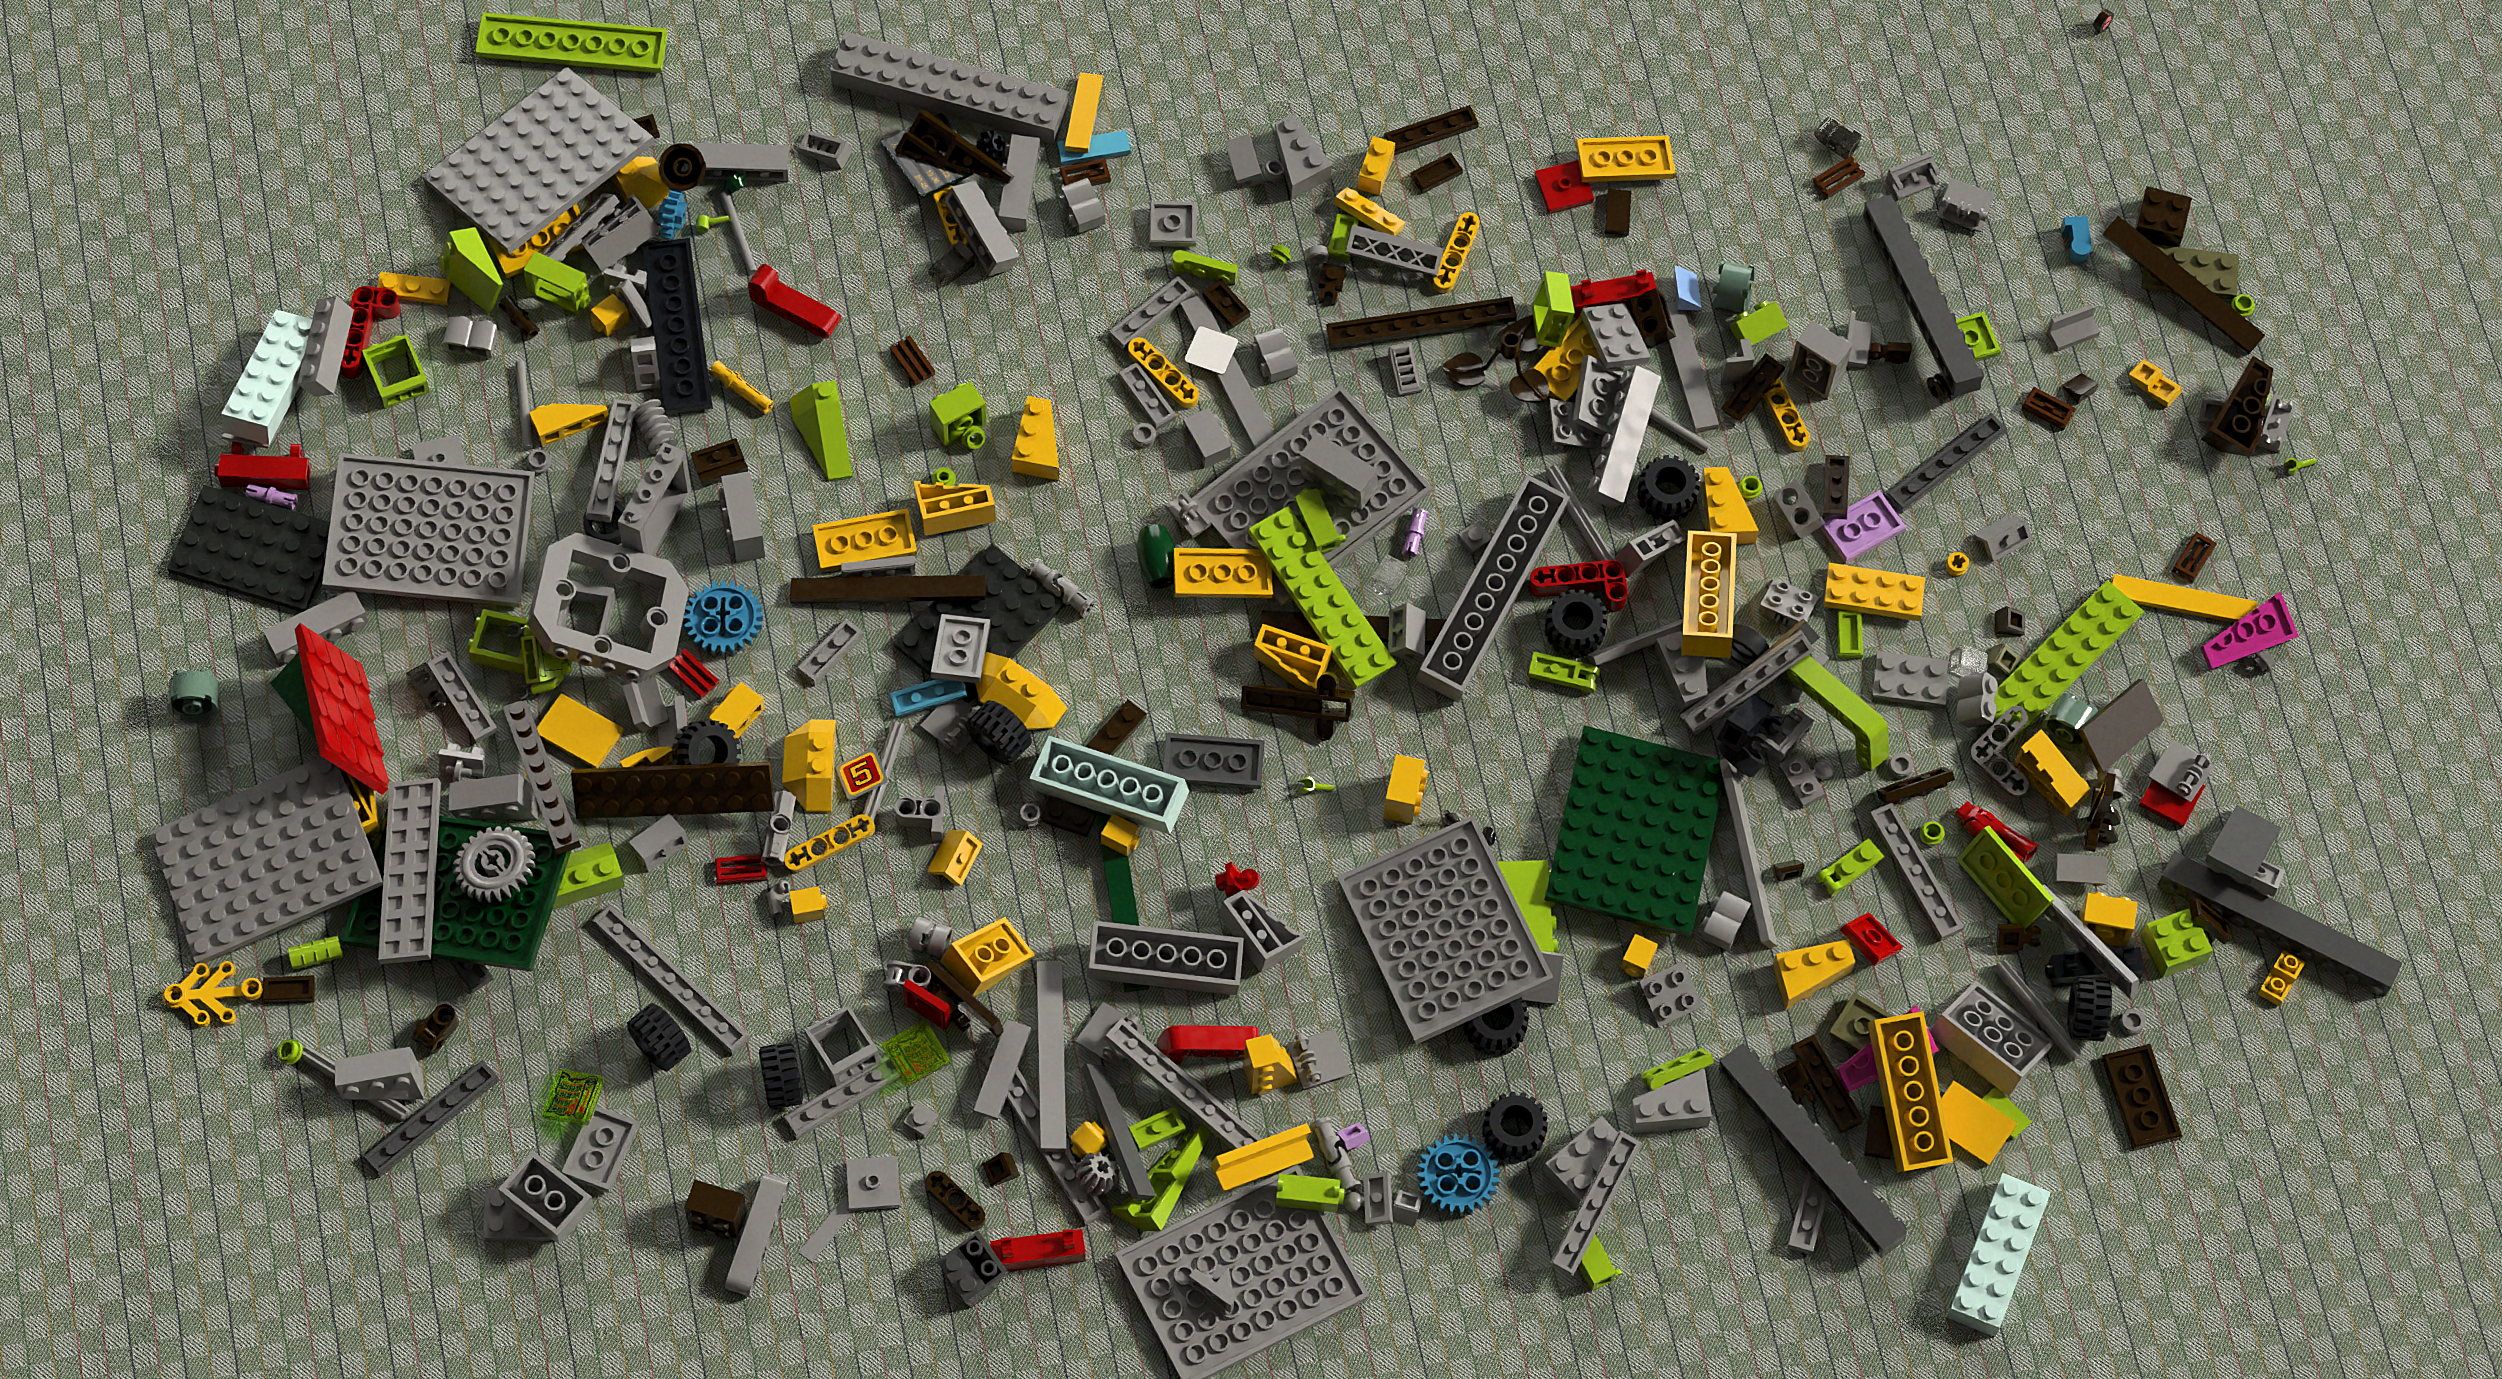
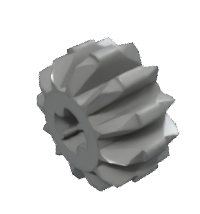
(1097, 1173)

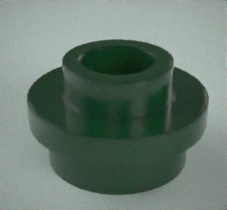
(735, 183)

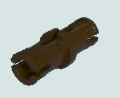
(519, 317)

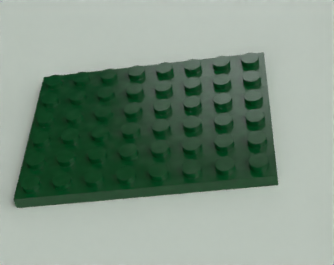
(1636, 831)
(463, 928)

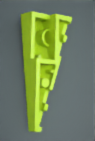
(1167, 1183)

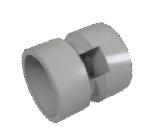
(939, 937)

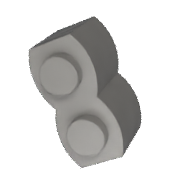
(1082, 205)
(470, 337)
(1275, 355)
(1976, 699)
(1725, 921)

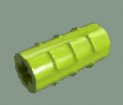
(315, 952)

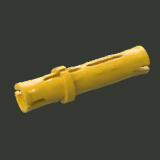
(733, 381)

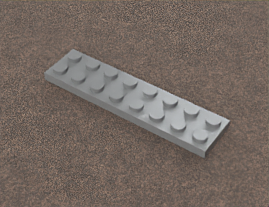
(409, 871)

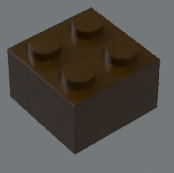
(2163, 216)
(715, 1210)

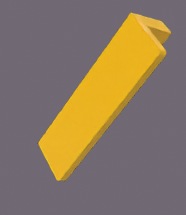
(1263, 1158)

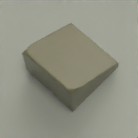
(2002, 659)

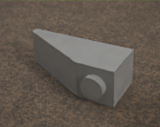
(1650, 547)

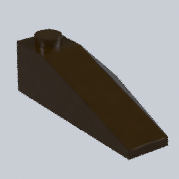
(2240, 418)

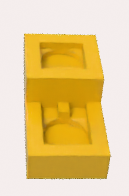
(2152, 382)
(651, 757)

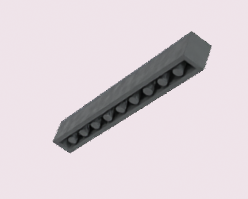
(1923, 295)
(2281, 924)
(1812, 1150)

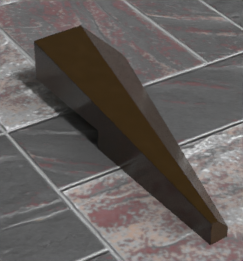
(938, 143)

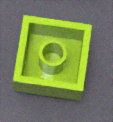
(956, 411)
(2176, 943)

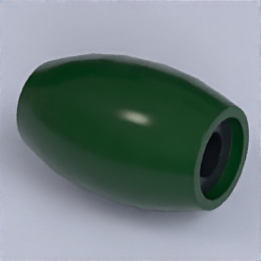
(1156, 556)

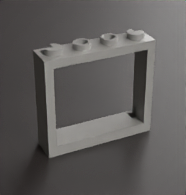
(654, 504)

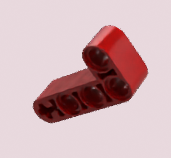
(790, 304)
(362, 332)
(1574, 573)
(1205, 1041)

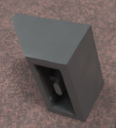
(973, 1269)

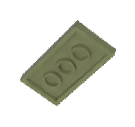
(2213, 269)
(1852, 1023)

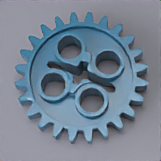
(700, 618)
(1456, 1152)

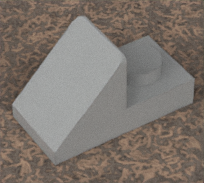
(1218, 1292)

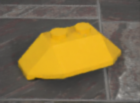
(1020, 692)
(810, 764)

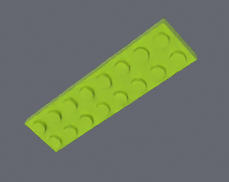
(571, 42)
(1321, 597)
(2066, 655)

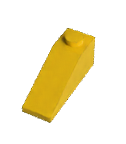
(563, 420)

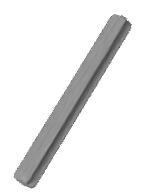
(1579, 515)
(887, 759)
(2038, 1010)
(328, 1068)

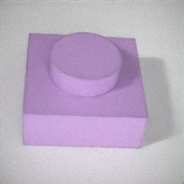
(1353, 1136)

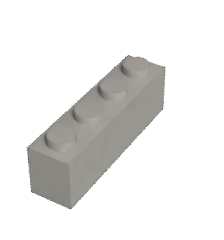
(752, 160)
(1017, 195)
(982, 228)
(325, 346)
(327, 619)

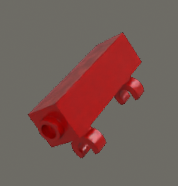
(1610, 291)
(263, 471)
(1040, 1250)

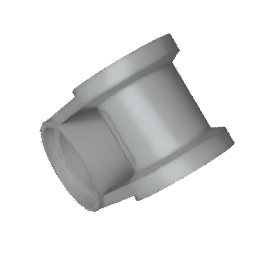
(899, 972)

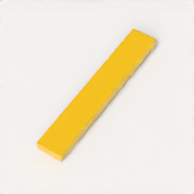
(2184, 599)

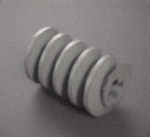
(654, 425)

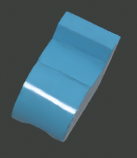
(2079, 237)

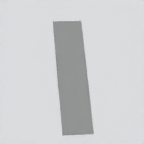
(827, 1230)

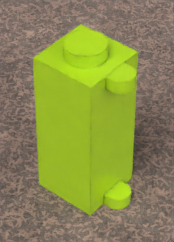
(1317, 520)
(1309, 1193)
(1597, 1266)

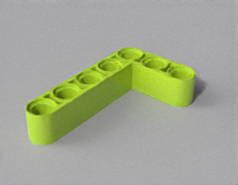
(1847, 708)

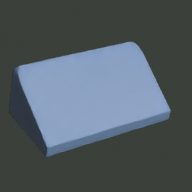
(1686, 289)

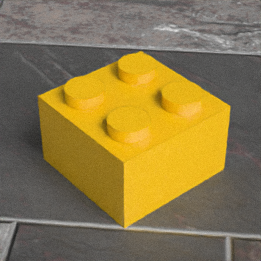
(1405, 789)
(2109, 918)

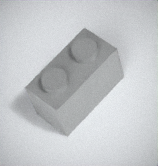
(1207, 437)

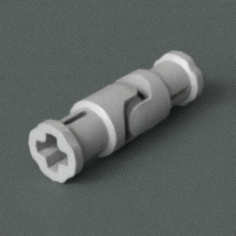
(1061, 587)
(1335, 1153)

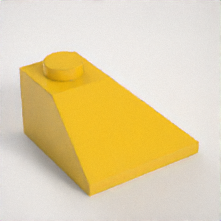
(643, 180)

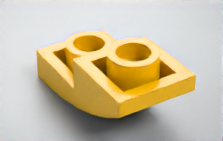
(2281, 978)

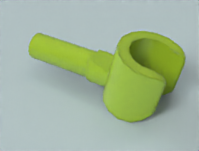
(703, 222)
(2298, 465)
(1311, 785)

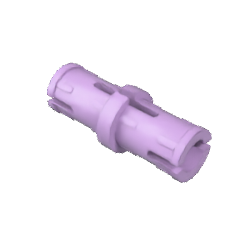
(271, 496)
(1414, 533)

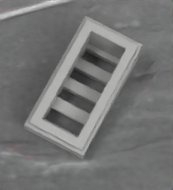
(838, 155)
(1403, 354)

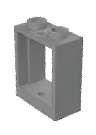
(594, 595)
(853, 1064)

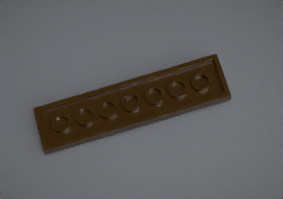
(673, 790)

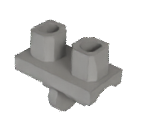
(617, 275)
(1188, 515)
(461, 763)

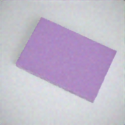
(1866, 527)

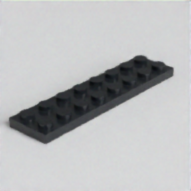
(677, 326)

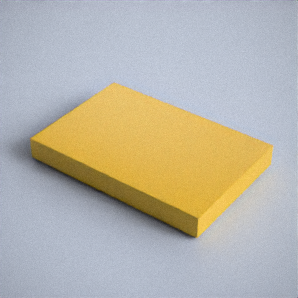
(579, 731)
(1975, 1123)

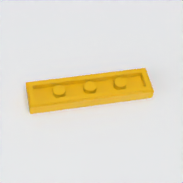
(1084, 113)

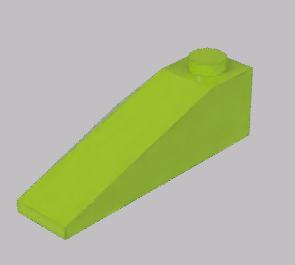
(820, 421)

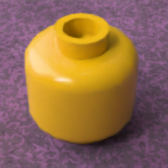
(1088, 1139)

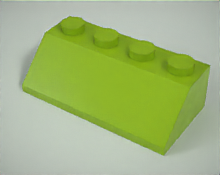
(589, 875)

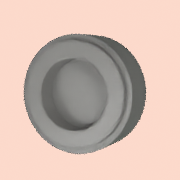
(1316, 255)
(1143, 435)
(1900, 766)
(2132, 1022)

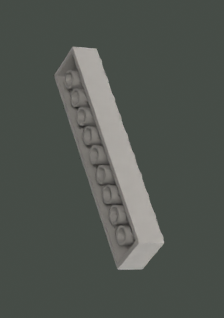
(949, 87)
(1492, 588)

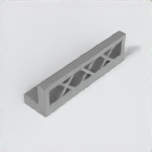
(1395, 245)

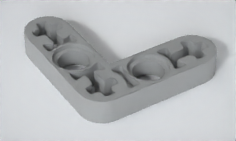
(1995, 757)

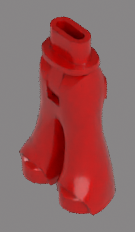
(1975, 819)

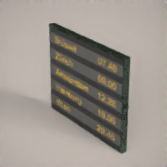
(922, 174)

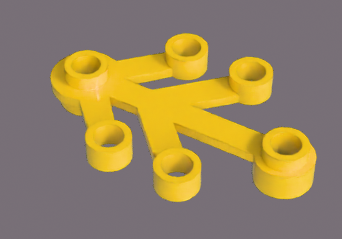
(209, 993)

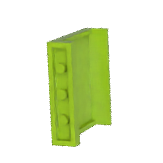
(1528, 885)

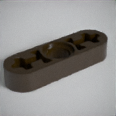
(973, 1207)

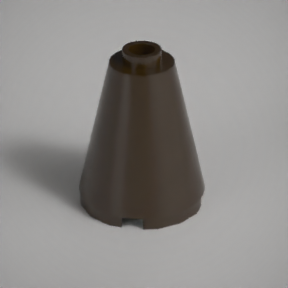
(682, 167)

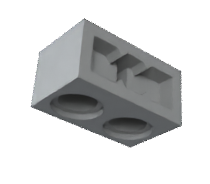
(1801, 507)

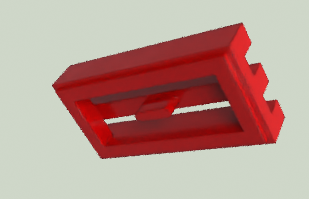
(679, 660)
(738, 878)

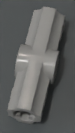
(776, 840)

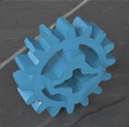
(672, 214)

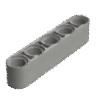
(757, 1234)

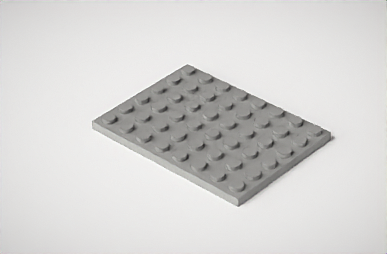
(538, 160)
(1273, 477)
(428, 530)
(265, 859)
(1445, 929)
(1282, 1270)

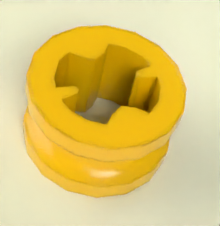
(1960, 557)

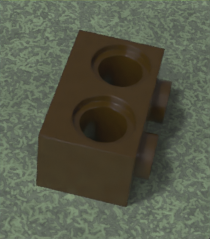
(1657, 315)

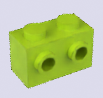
(1759, 324)

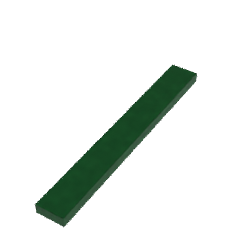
(1119, 888)

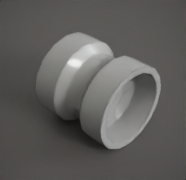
(2118, 790)

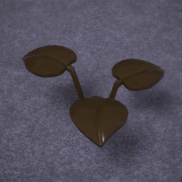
(1529, 386)

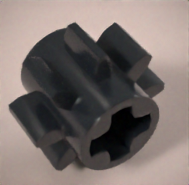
(991, 144)

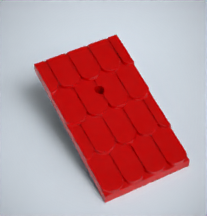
(333, 703)

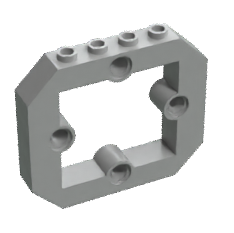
(582, 647)

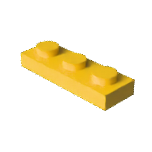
(1368, 212)
(416, 287)

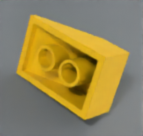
(986, 956)

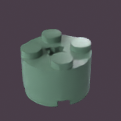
(1734, 286)
(193, 695)
(2065, 719)

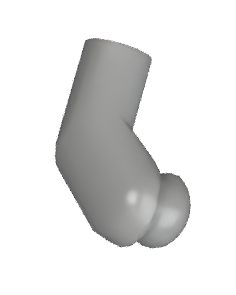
(776, 896)

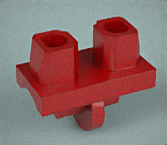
(1235, 881)

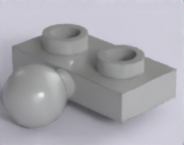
(1804, 780)
(1376, 1199)

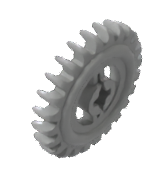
(498, 881)

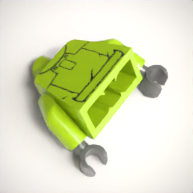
(541, 668)

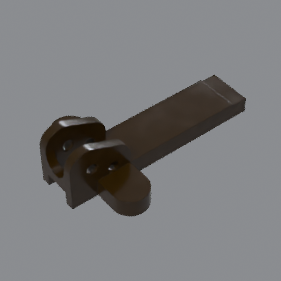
(1303, 703)
(2102, 816)

